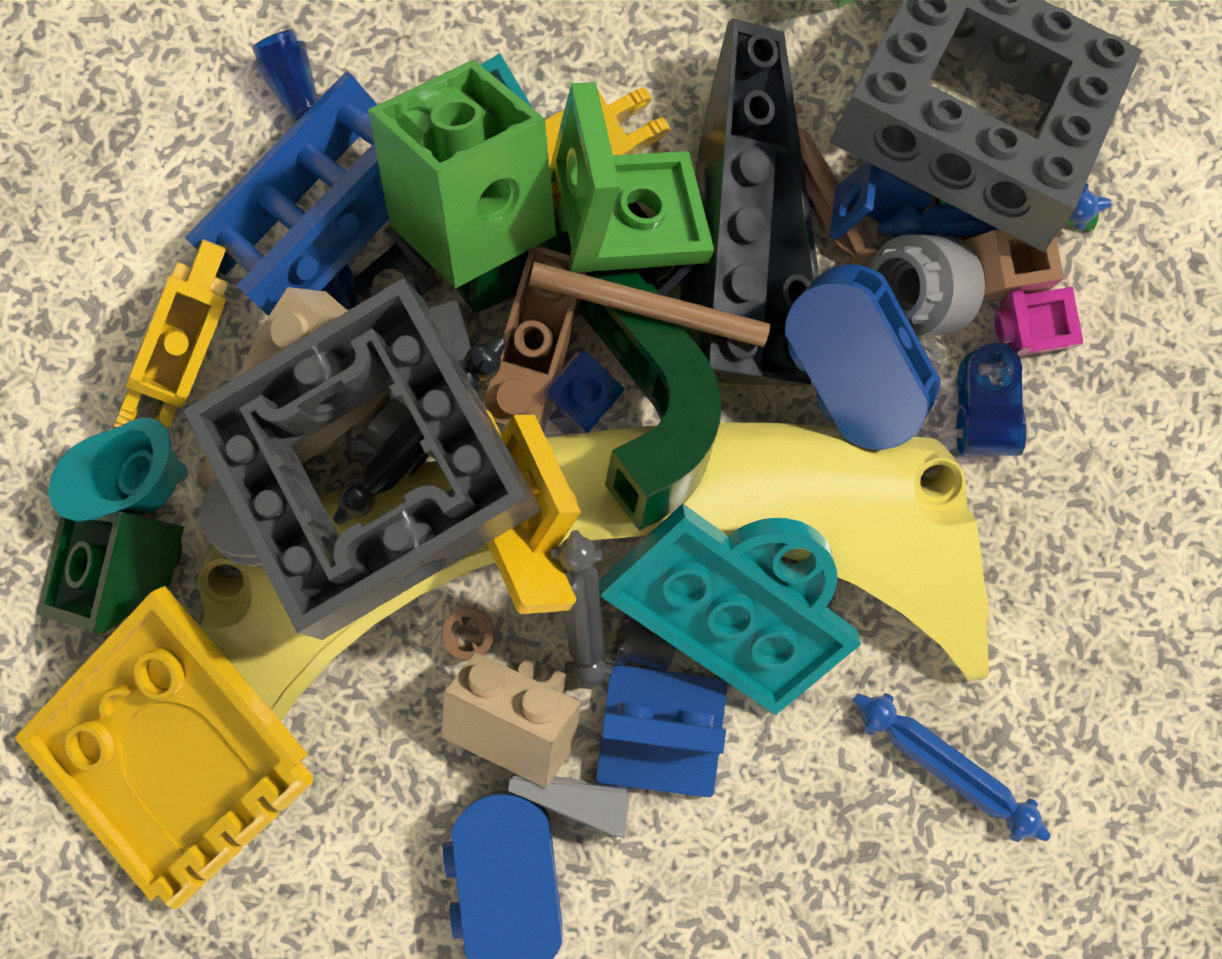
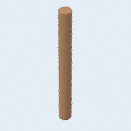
(649, 304)

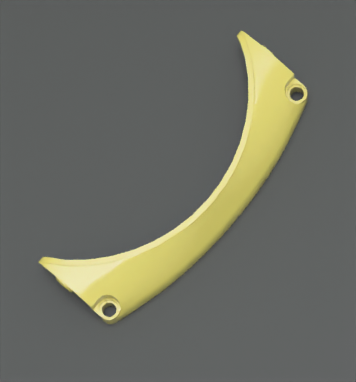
(885, 526)

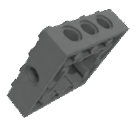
(967, 155)
(264, 412)

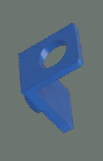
(872, 194)

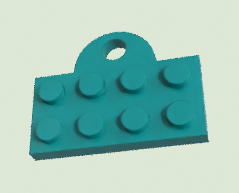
(737, 602)

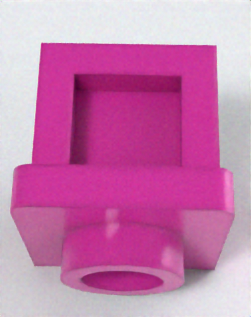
(1039, 321)

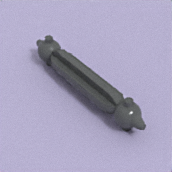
(584, 618)

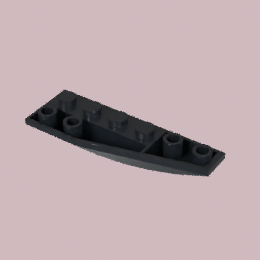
(753, 207)

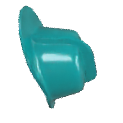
(117, 471)

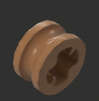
(453, 643)

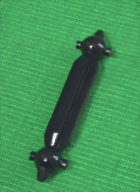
(404, 447)

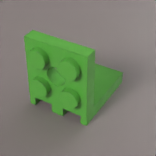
(601, 185)

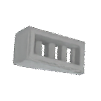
(584, 801)

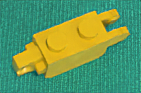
(177, 336)

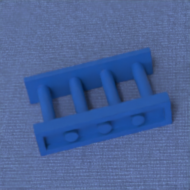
(336, 225)

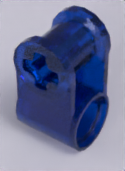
(991, 410)

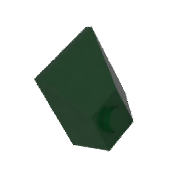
(107, 568)

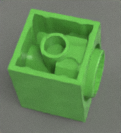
(464, 172)

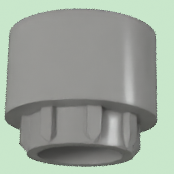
(933, 280)

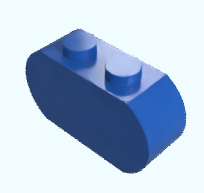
(862, 357)
(504, 880)

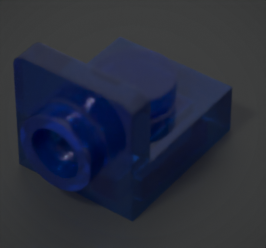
(581, 394)

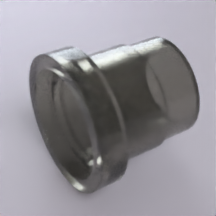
(641, 646)

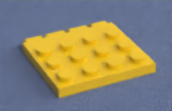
(166, 751)

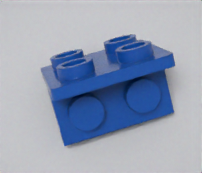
(662, 731)

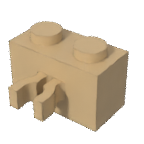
(511, 717)

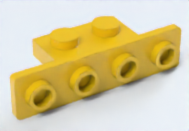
(525, 550)

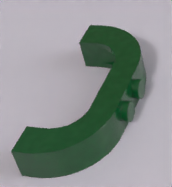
(668, 462)

